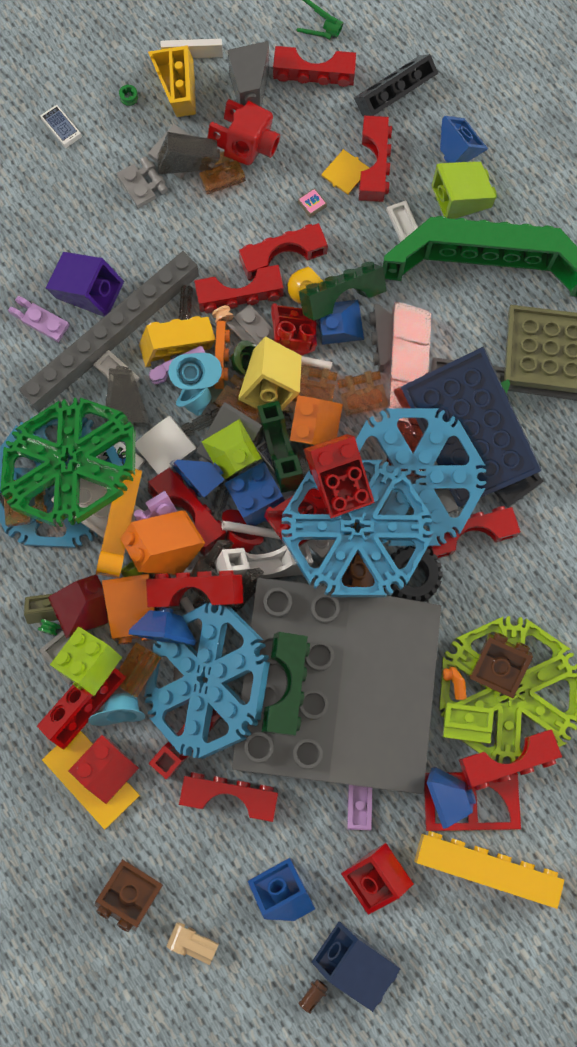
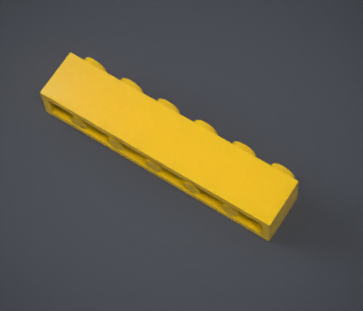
(489, 870)

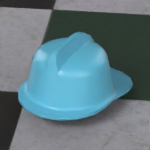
(195, 371)
(194, 400)
(117, 709)

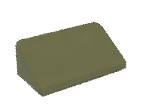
(38, 608)

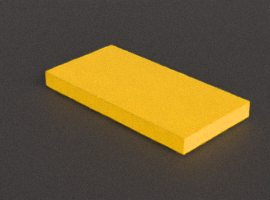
(61, 760)

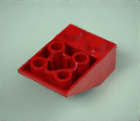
(339, 475)

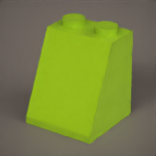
(462, 188)

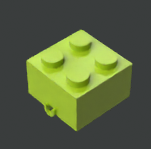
(86, 661)

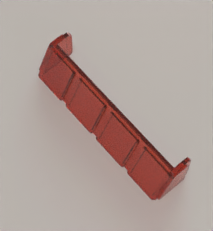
(408, 363)

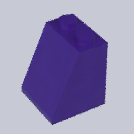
(85, 283)

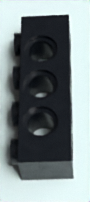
(396, 85)

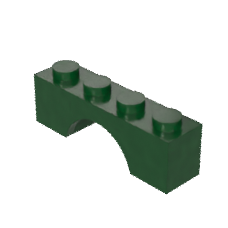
(319, 298)
(277, 441)
(289, 652)

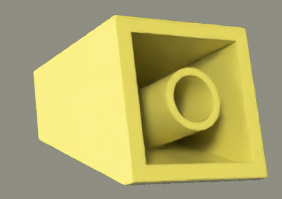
(271, 375)

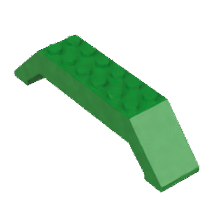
(486, 244)

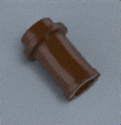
(313, 996)

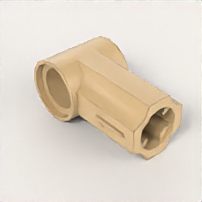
(188, 942)

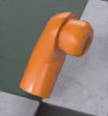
(458, 681)

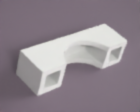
(274, 564)

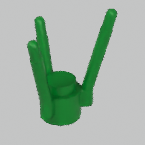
(331, 25)

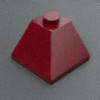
(80, 605)

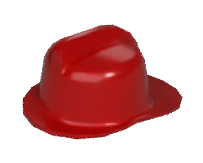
(240, 540)

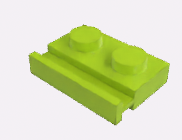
(468, 723)

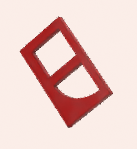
(508, 792)

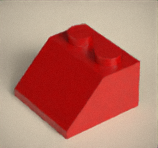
(103, 769)
(377, 879)

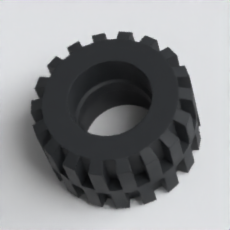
(432, 575)

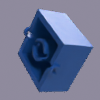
(255, 493)

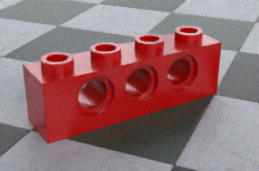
(75, 709)

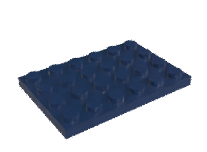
(476, 398)

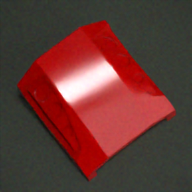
(293, 329)

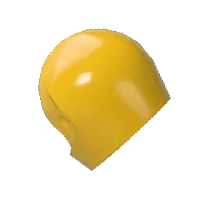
(299, 281)

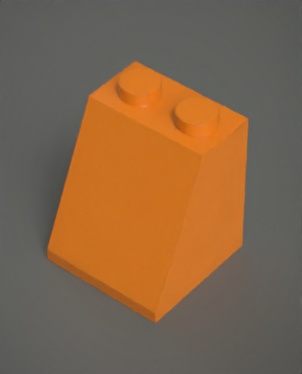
(315, 420)
(163, 543)
(125, 605)

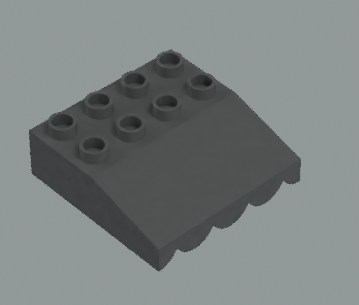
(362, 689)

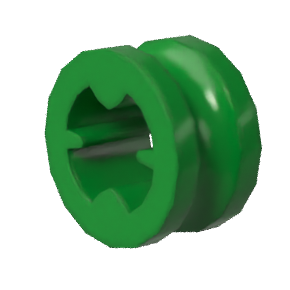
(125, 90)
(49, 627)

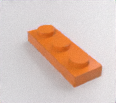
(221, 352)

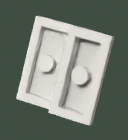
(164, 444)

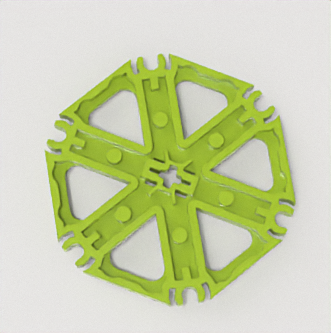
(529, 703)

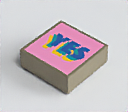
(312, 202)

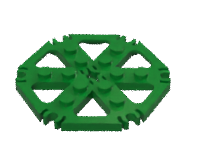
(54, 455)

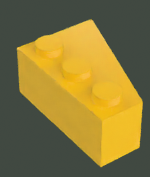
(177, 77)
(174, 338)

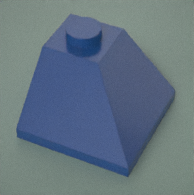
(459, 140)
(342, 324)
(199, 475)
(163, 627)
(450, 797)
(281, 893)

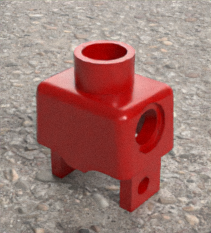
(247, 134)

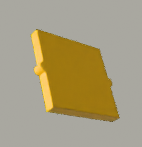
(344, 171)

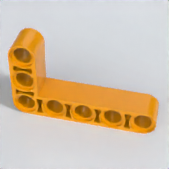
(119, 519)

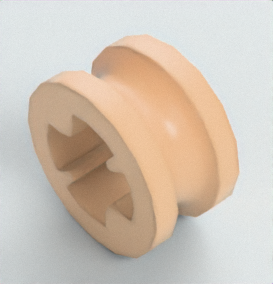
(223, 314)

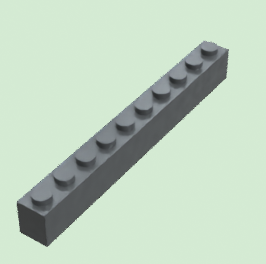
(109, 331)

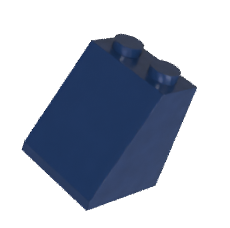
(355, 966)

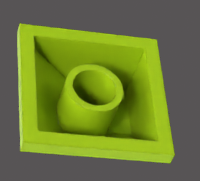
(232, 449)

